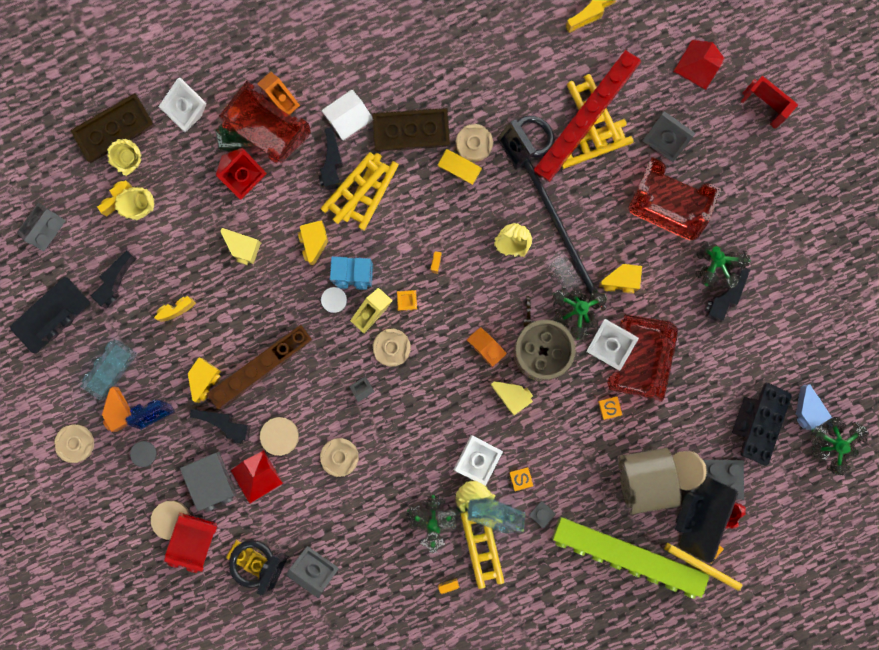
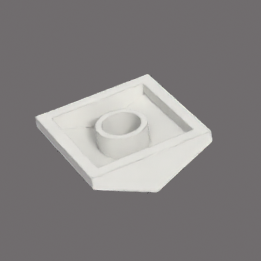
(183, 105)
(347, 115)
(612, 344)
(478, 460)

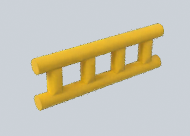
(605, 116)
(587, 154)
(353, 199)
(372, 203)
(477, 558)
(702, 566)

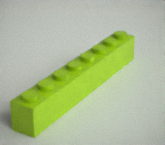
(630, 557)

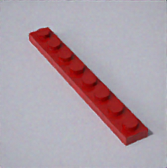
(587, 115)

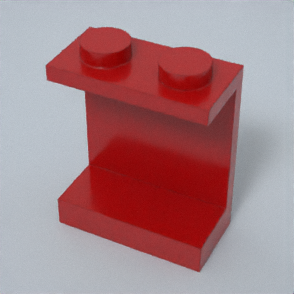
(773, 97)
(190, 542)

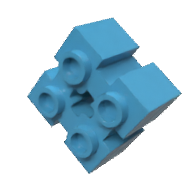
(351, 272)

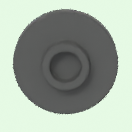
(143, 454)

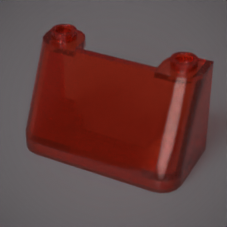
(264, 124)
(673, 203)
(650, 361)

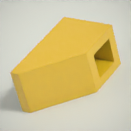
(314, 240)
(624, 277)
(201, 378)

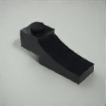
(329, 175)
(107, 293)
(717, 307)
(234, 431)

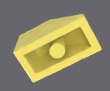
(241, 246)
(371, 310)
(513, 396)

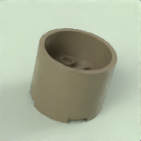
(559, 352)
(649, 481)

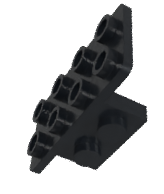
(50, 315)
(761, 422)
(705, 518)

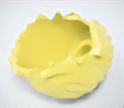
(124, 156)
(134, 203)
(513, 240)
(471, 491)

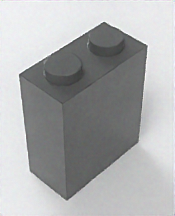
(208, 482)

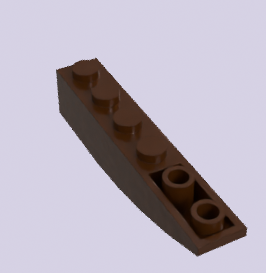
(259, 368)

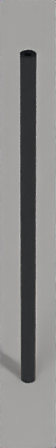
(559, 226)

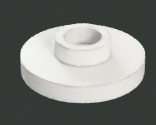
(334, 300)

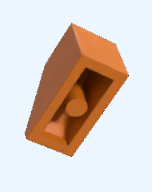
(278, 93)
(486, 347)
(115, 410)

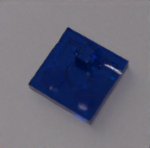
(144, 417)

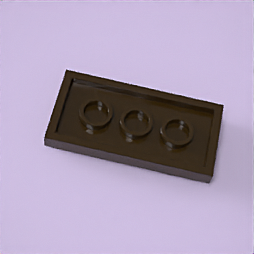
(121, 121)
(411, 129)

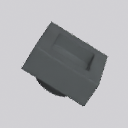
(361, 389)
(542, 514)

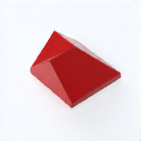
(700, 63)
(239, 172)
(256, 476)

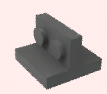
(669, 137)
(40, 227)
(312, 572)

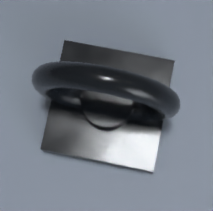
(517, 144)
(269, 573)

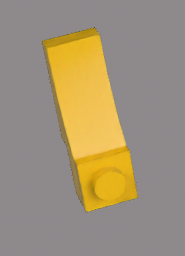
(589, 14)

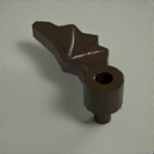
(528, 321)

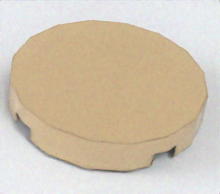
(473, 148)
(397, 353)
(279, 436)
(78, 447)
(343, 461)
(690, 469)
(165, 518)

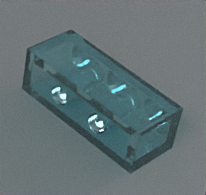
(108, 369)
(496, 515)

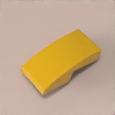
(459, 166)
(108, 205)
(168, 312)
(249, 559)

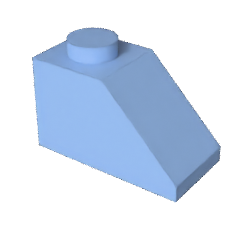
(810, 409)

